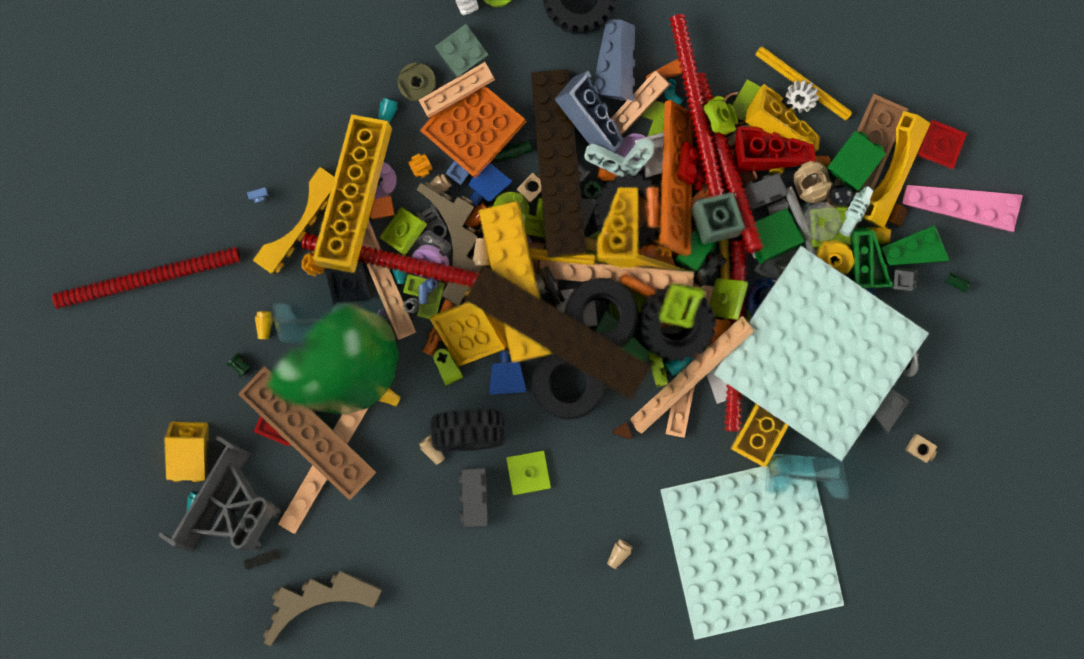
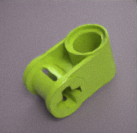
(448, 370)

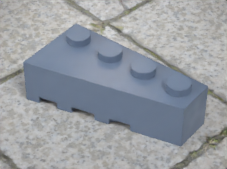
(616, 62)
(588, 114)

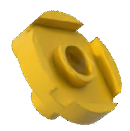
(838, 249)

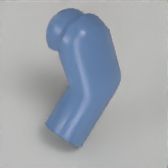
(425, 288)

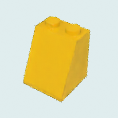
(186, 451)

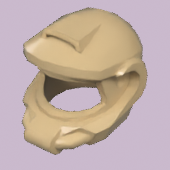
(813, 188)

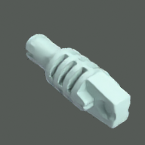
(856, 210)

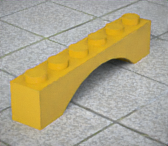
(909, 137)
(274, 253)

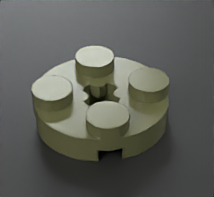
(419, 71)

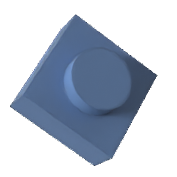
(457, 173)
(258, 195)

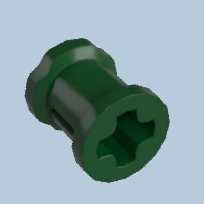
(596, 186)
(239, 365)

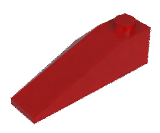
(765, 151)

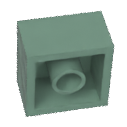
(462, 51)
(717, 218)

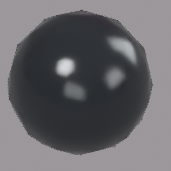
(841, 195)

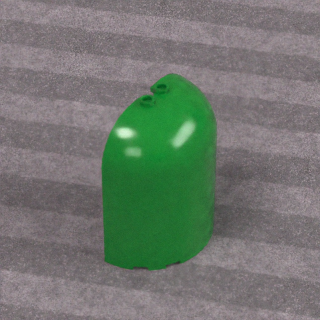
(344, 363)

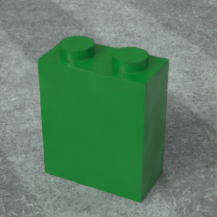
(856, 160)
(778, 236)

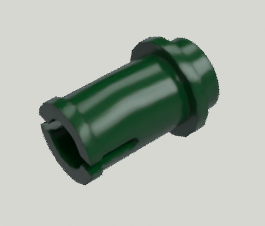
(958, 282)

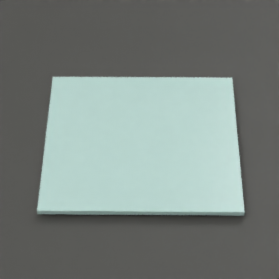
(821, 353)
(750, 551)

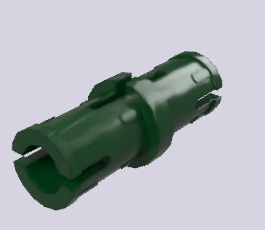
(513, 151)

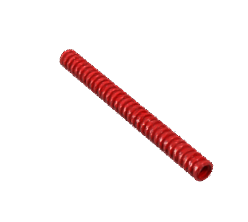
(696, 105)
(731, 178)
(405, 264)
(146, 277)
(734, 397)

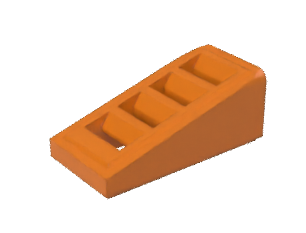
(669, 71)

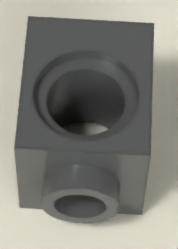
(905, 278)

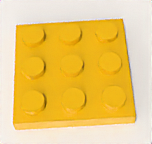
(468, 333)

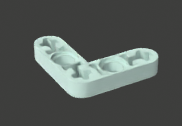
(627, 164)

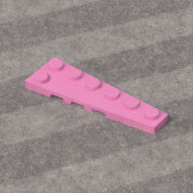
(980, 207)

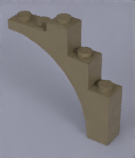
(462, 238)
(291, 603)

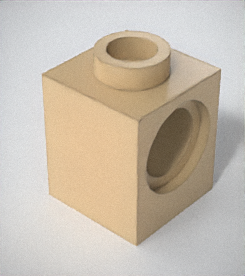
(522, 189)
(915, 442)

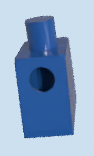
(488, 185)
(506, 376)

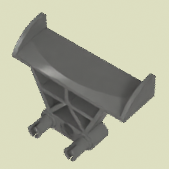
(211, 497)

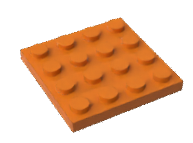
(474, 129)

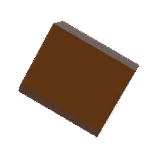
(897, 215)
(623, 431)

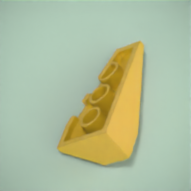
(773, 116)
(619, 236)

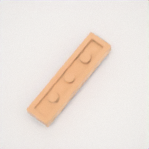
(456, 90)
(644, 98)

